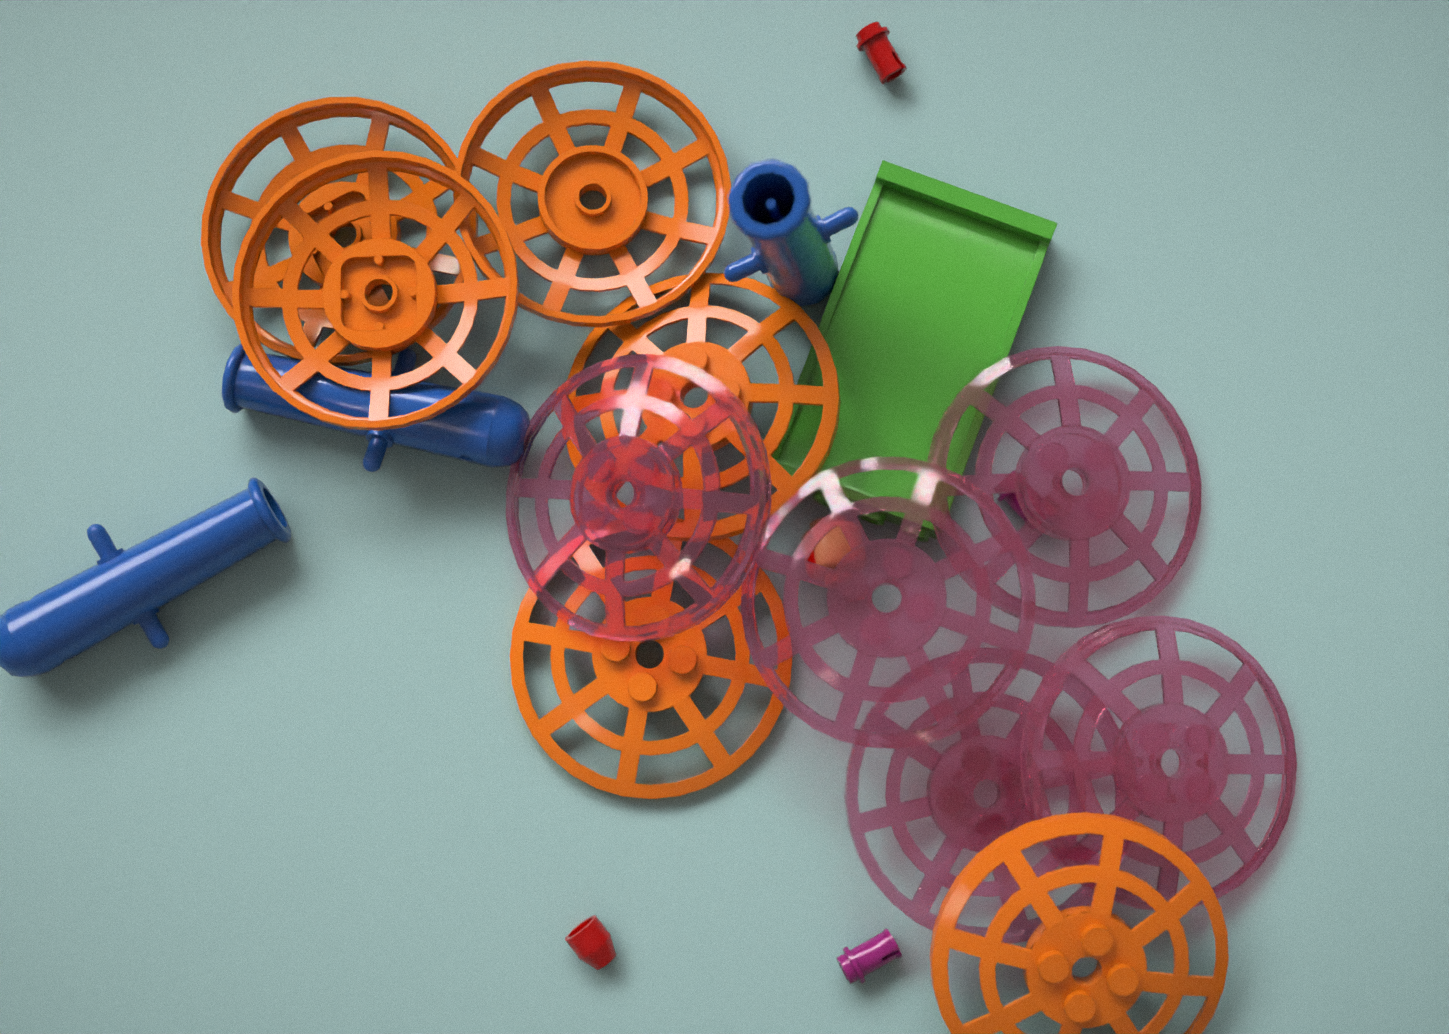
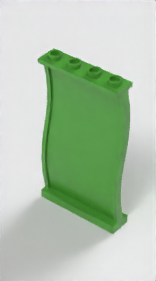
(911, 320)

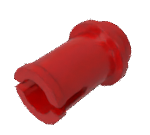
(880, 52)

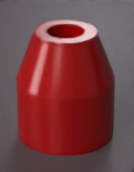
(592, 943)

